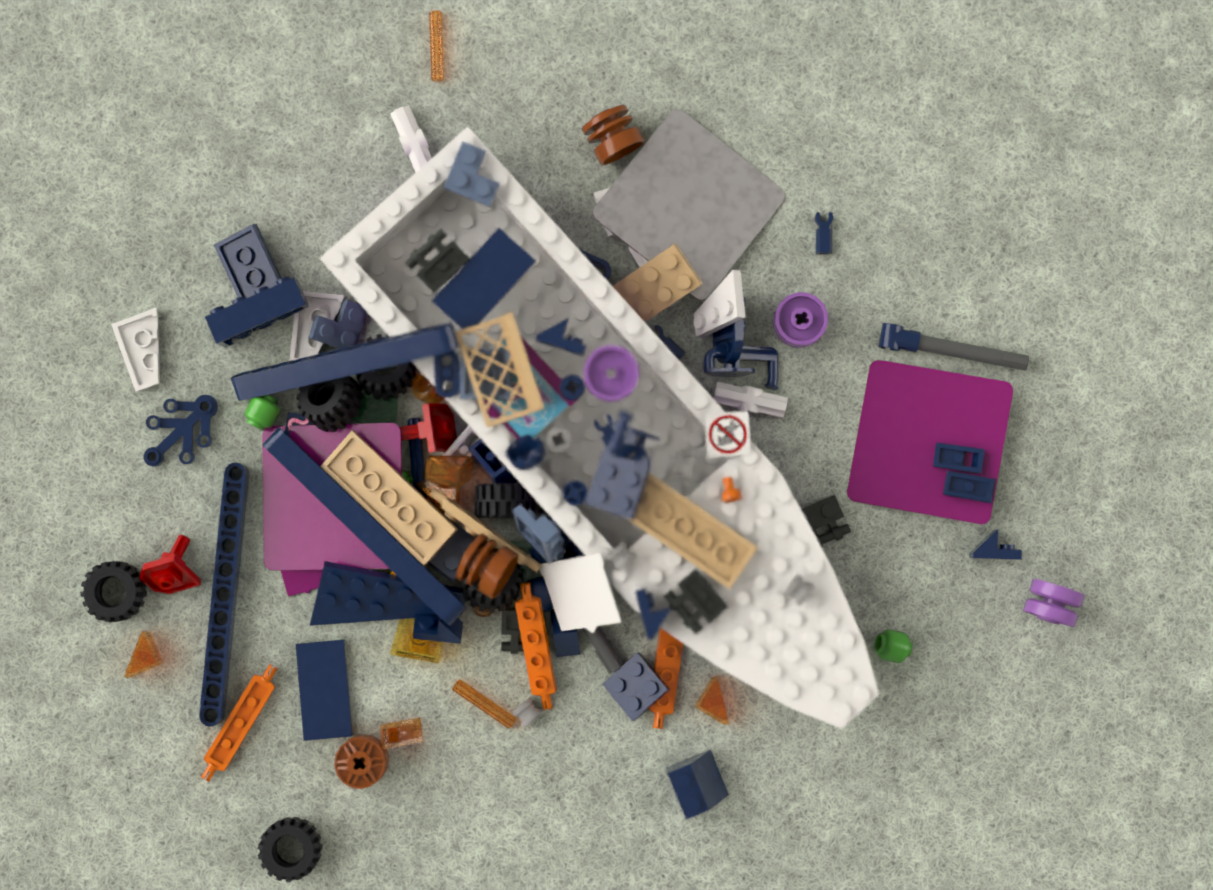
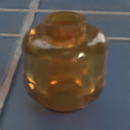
(424, 390)

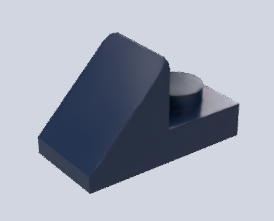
(554, 337)
(952, 458)
(989, 549)
(651, 620)
(435, 629)

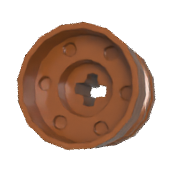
(610, 130)
(484, 564)
(375, 760)

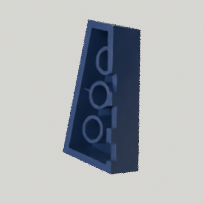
(256, 311)

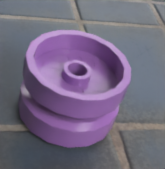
(804, 306)
(608, 388)
(1053, 604)

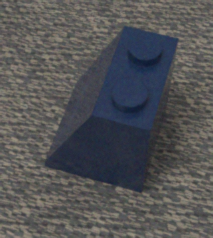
(697, 784)

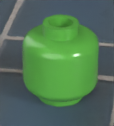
(262, 412)
(893, 646)

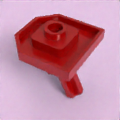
(437, 428)
(169, 572)

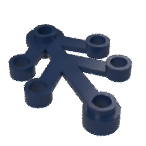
(183, 427)

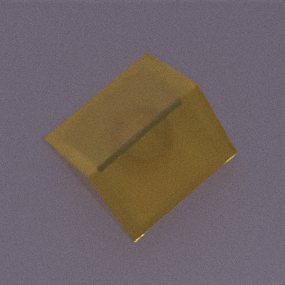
(416, 649)

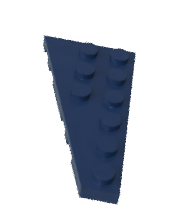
(366, 595)

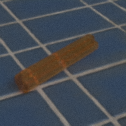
(436, 46)
(484, 703)

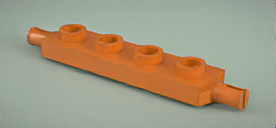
(536, 646)
(667, 667)
(239, 722)

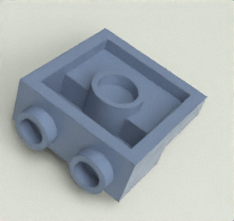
(540, 533)

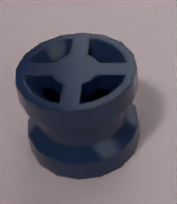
(572, 391)
(575, 493)

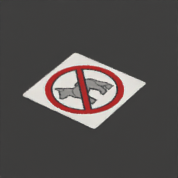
(727, 434)

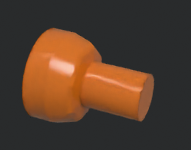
(731, 493)

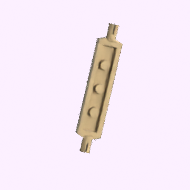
(475, 526)

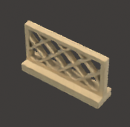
(520, 363)

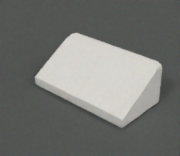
(462, 443)

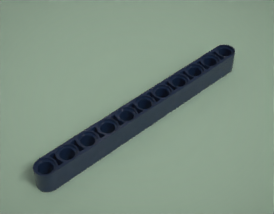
(346, 361)
(364, 527)
(217, 604)

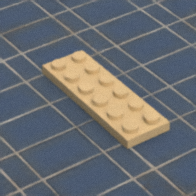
(389, 498)
(692, 532)

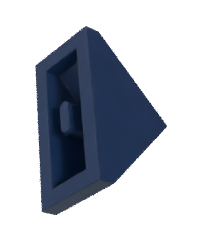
(565, 641)

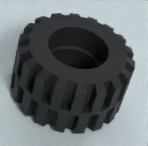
(389, 384)
(335, 412)
(500, 499)
(93, 591)
(505, 597)
(281, 868)

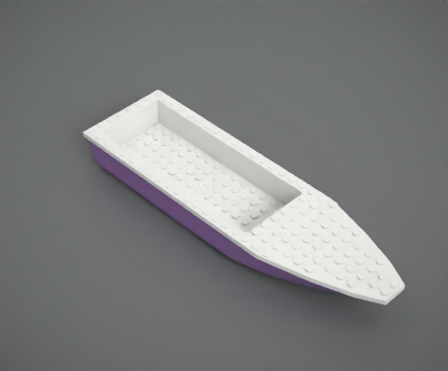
(792, 652)

